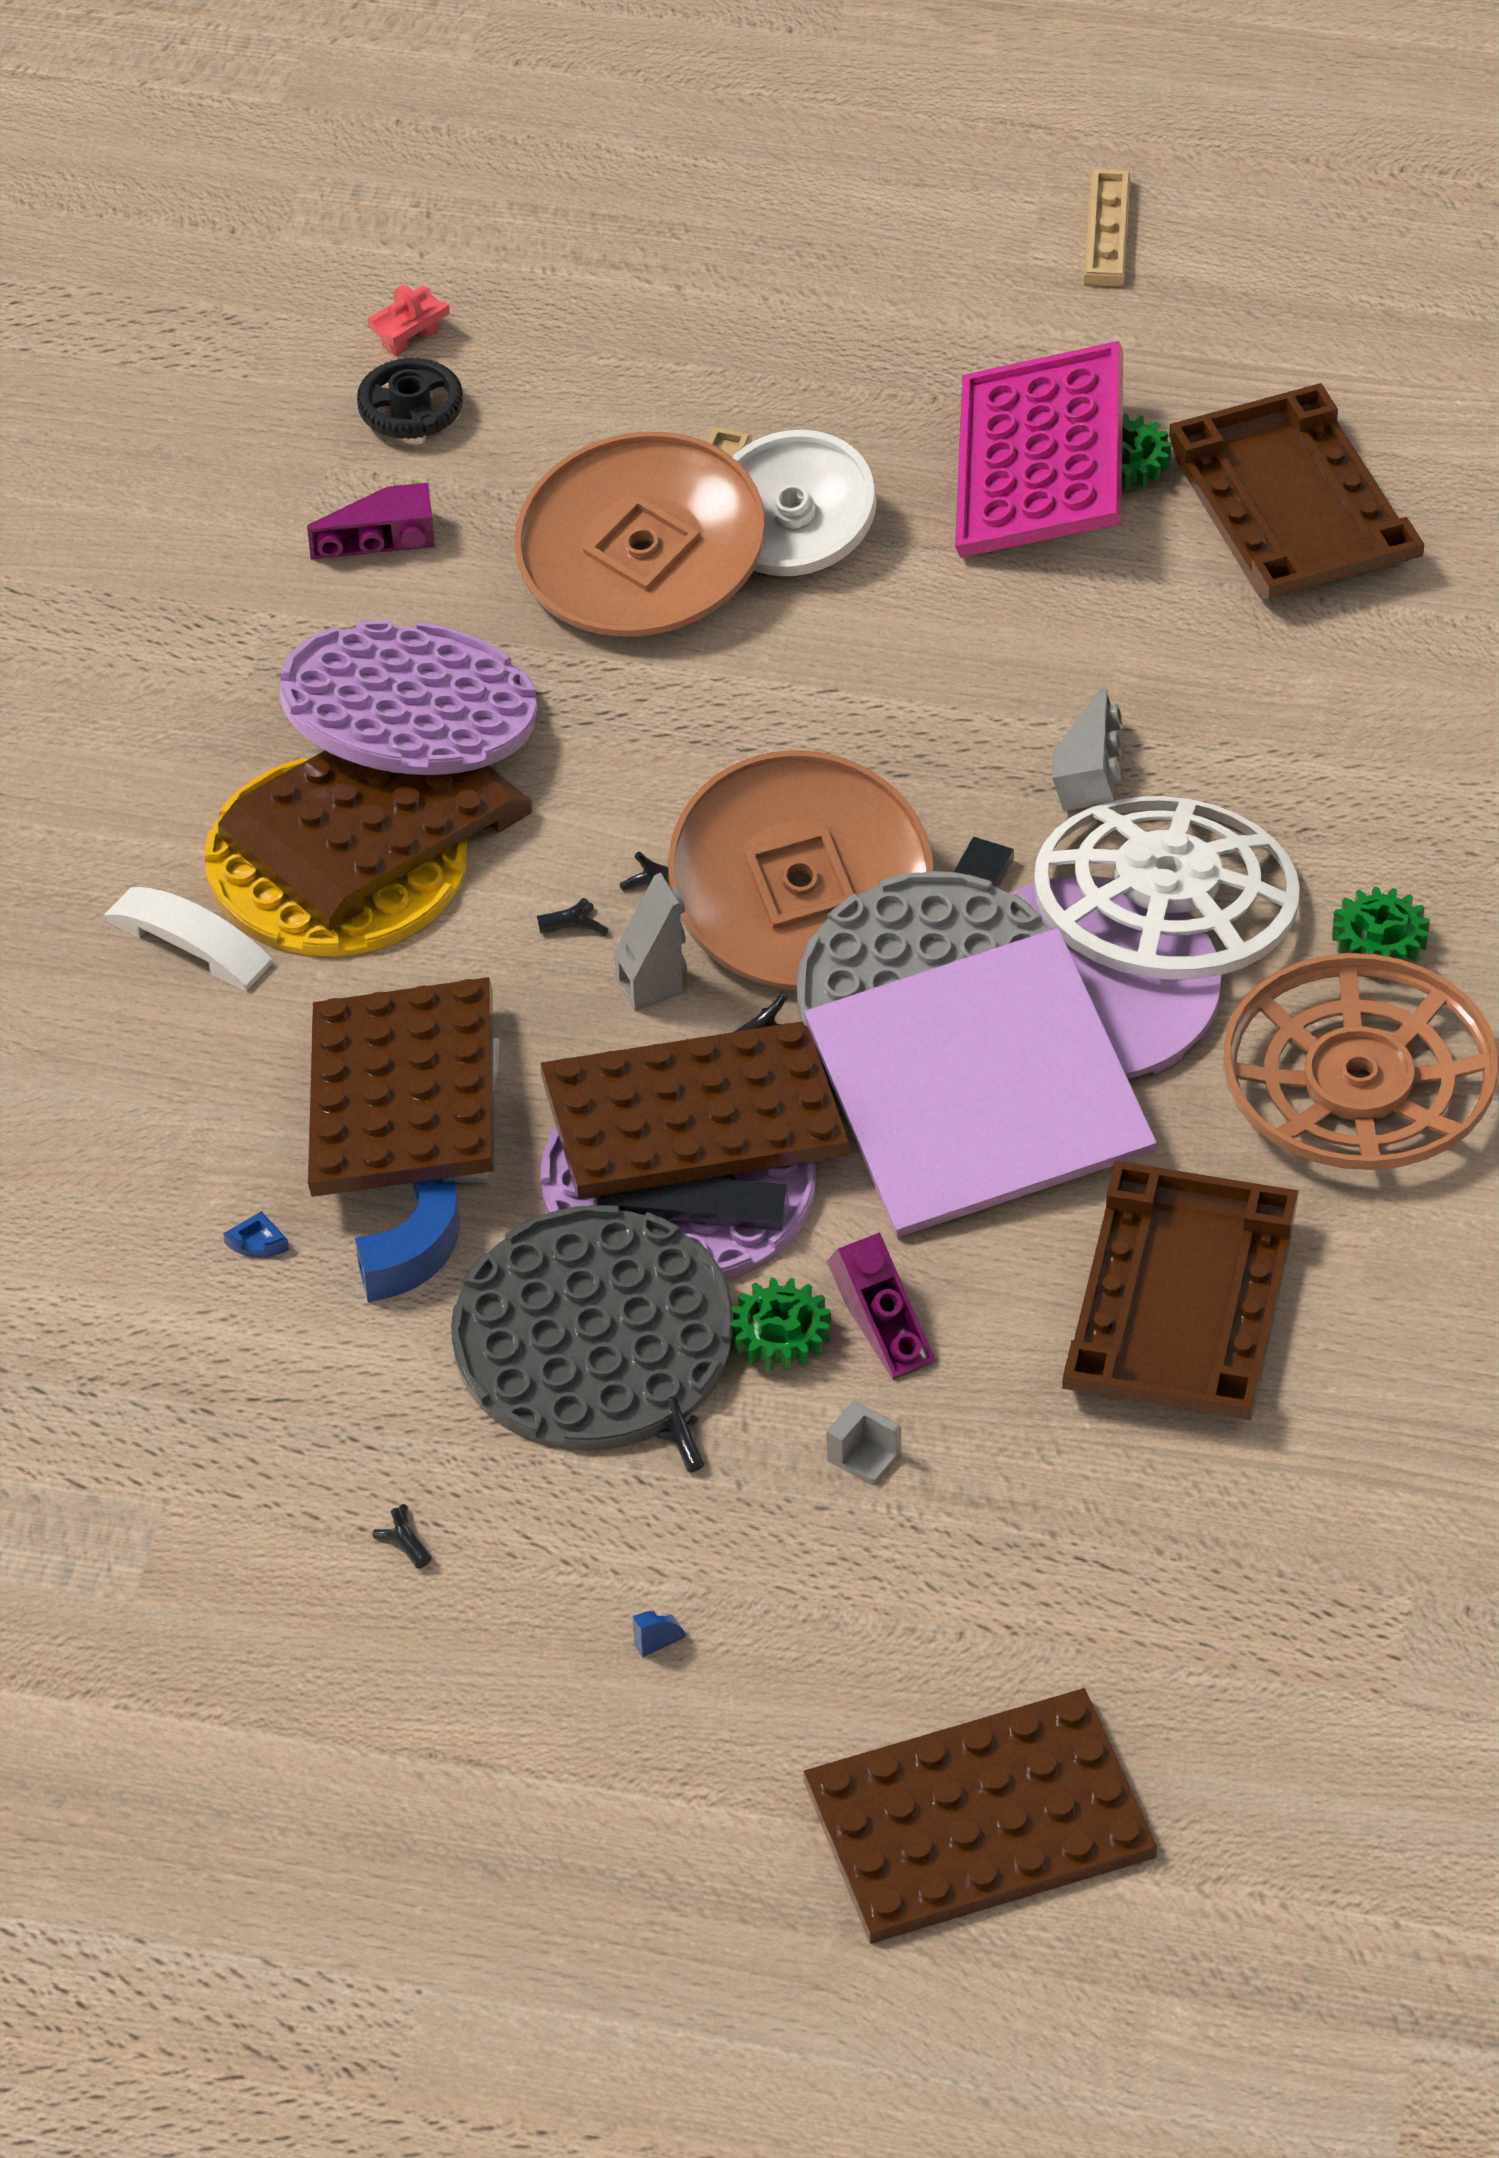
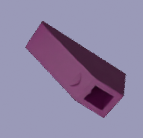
(380, 522)
(880, 1304)

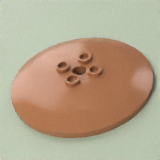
(632, 489)
(778, 819)

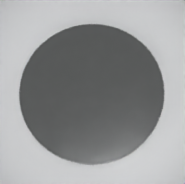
(591, 1327)

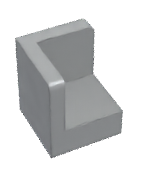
(863, 1443)

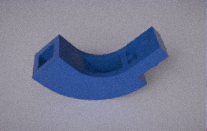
(414, 1250)

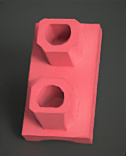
(409, 315)

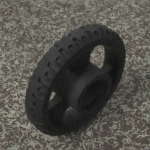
(408, 398)

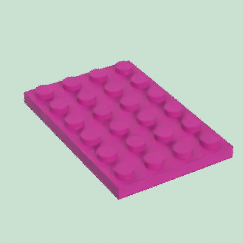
(1040, 449)

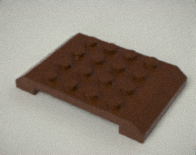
(1291, 492)
(348, 829)
(1182, 1290)

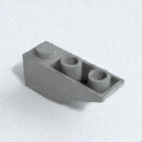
(1086, 757)
(650, 951)

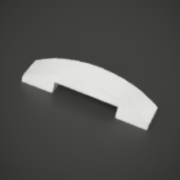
(194, 929)

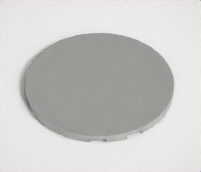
(907, 929)

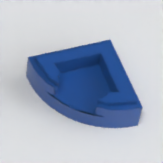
(256, 1237)
(655, 1631)

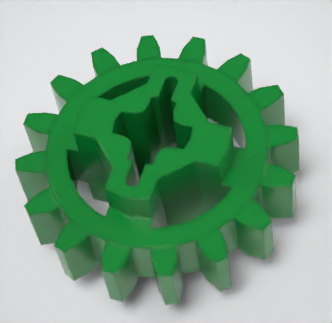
(1143, 452)
(1381, 925)
(780, 1324)

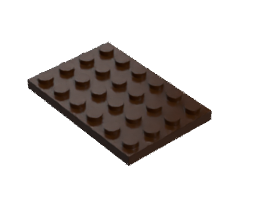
(401, 1087)
(693, 1109)
(978, 1815)

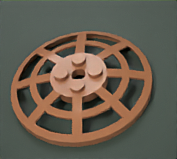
(1360, 1049)

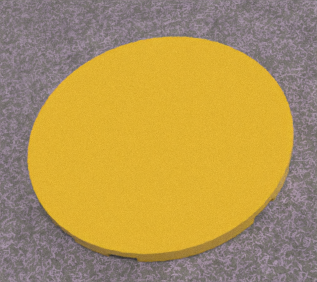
(278, 921)

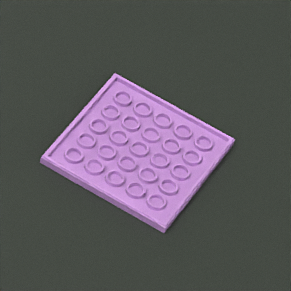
(979, 1082)

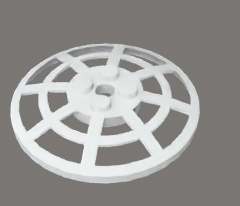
(1145, 880)

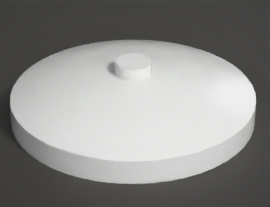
(813, 499)

